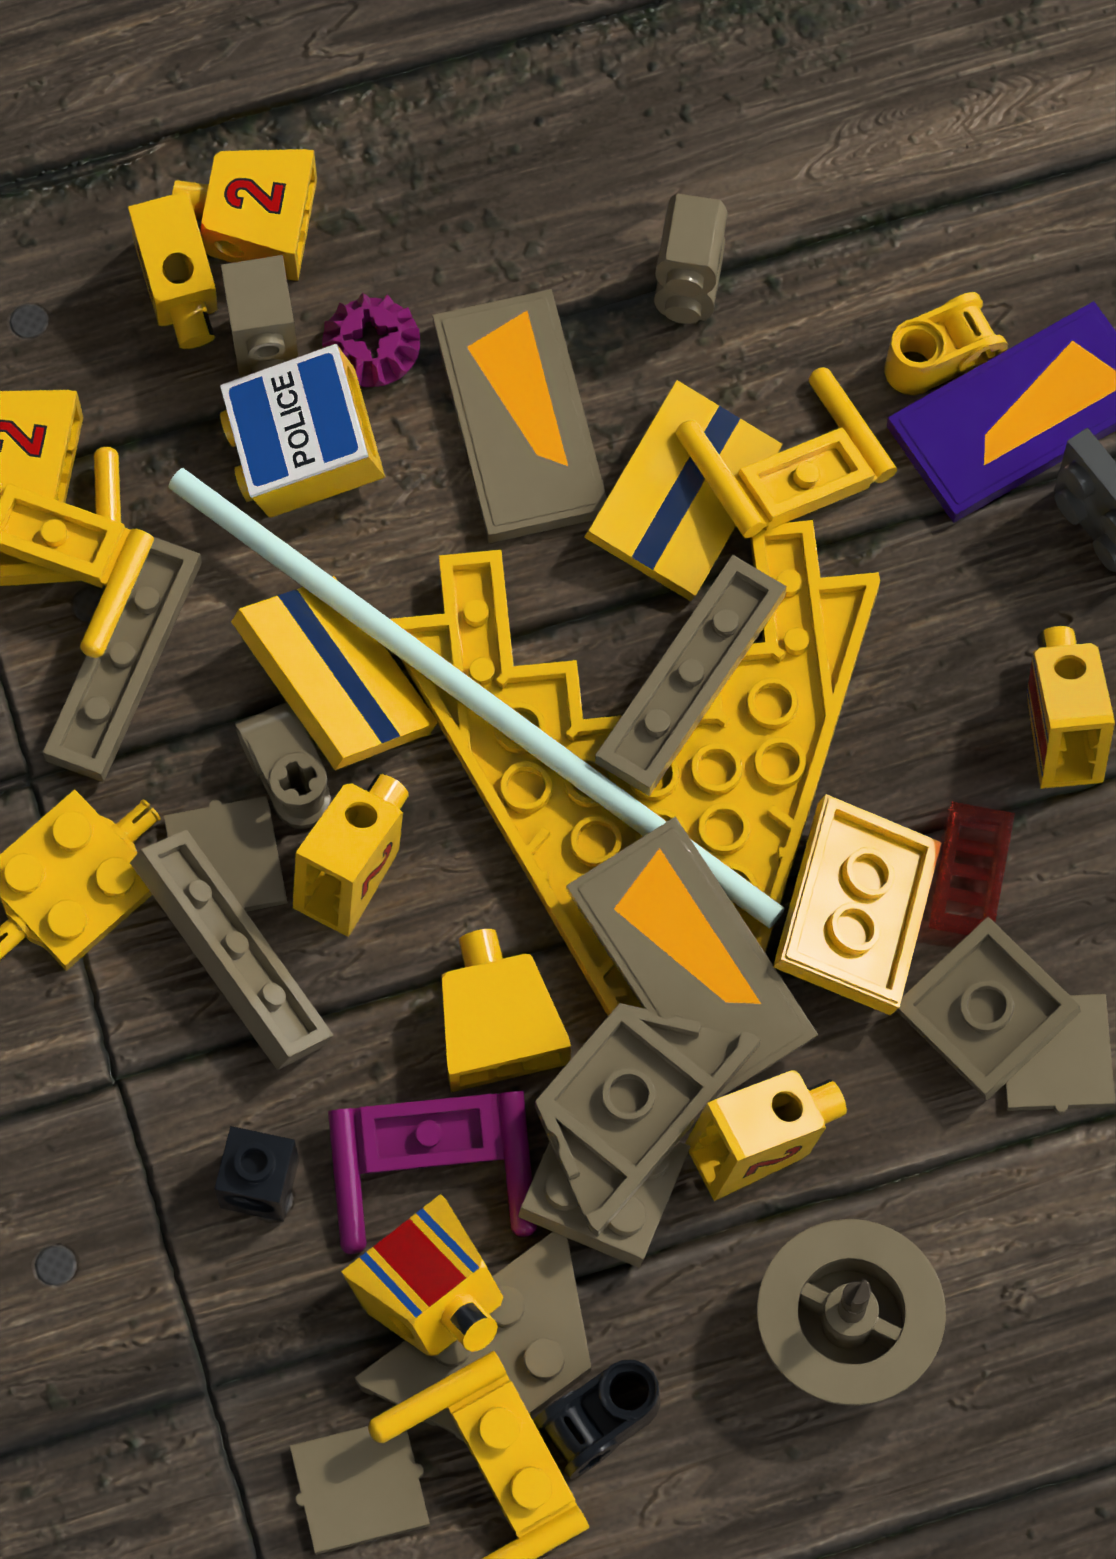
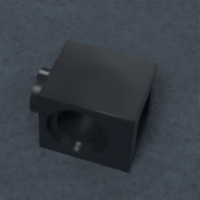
(257, 1173)

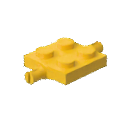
(72, 879)

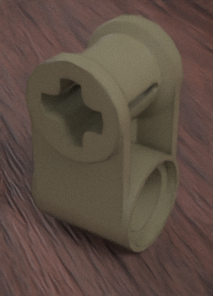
(284, 759)

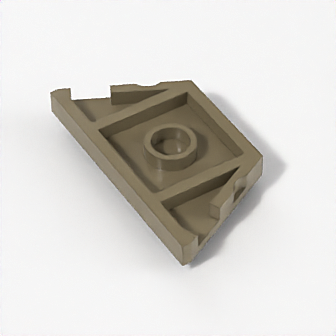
(632, 1101)
(536, 1338)

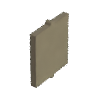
(240, 847)
(1071, 1068)
(358, 1488)

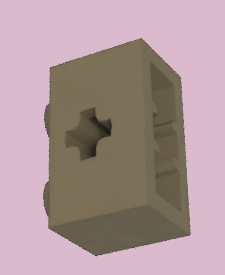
(260, 313)

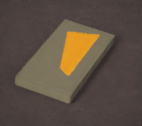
(520, 415)
(688, 946)

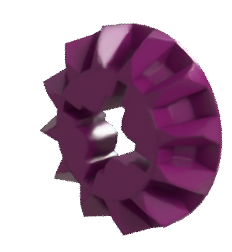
(395, 352)

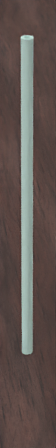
(456, 683)

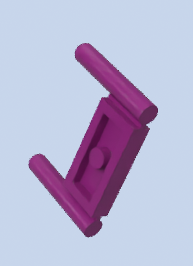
(427, 1137)

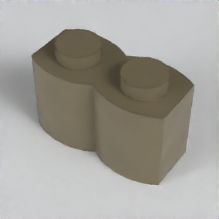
(690, 258)

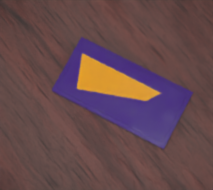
(1012, 413)

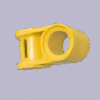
(951, 339)

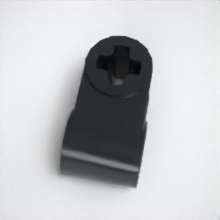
(597, 1418)

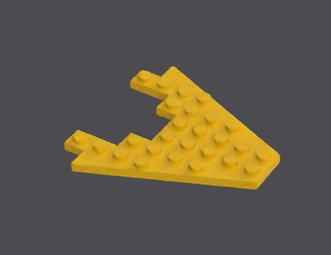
(735, 784)

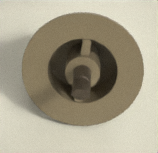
(851, 1312)

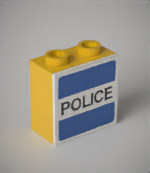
(300, 432)

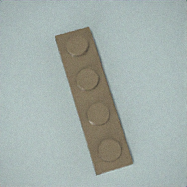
(690, 675)
(113, 684)
(231, 949)

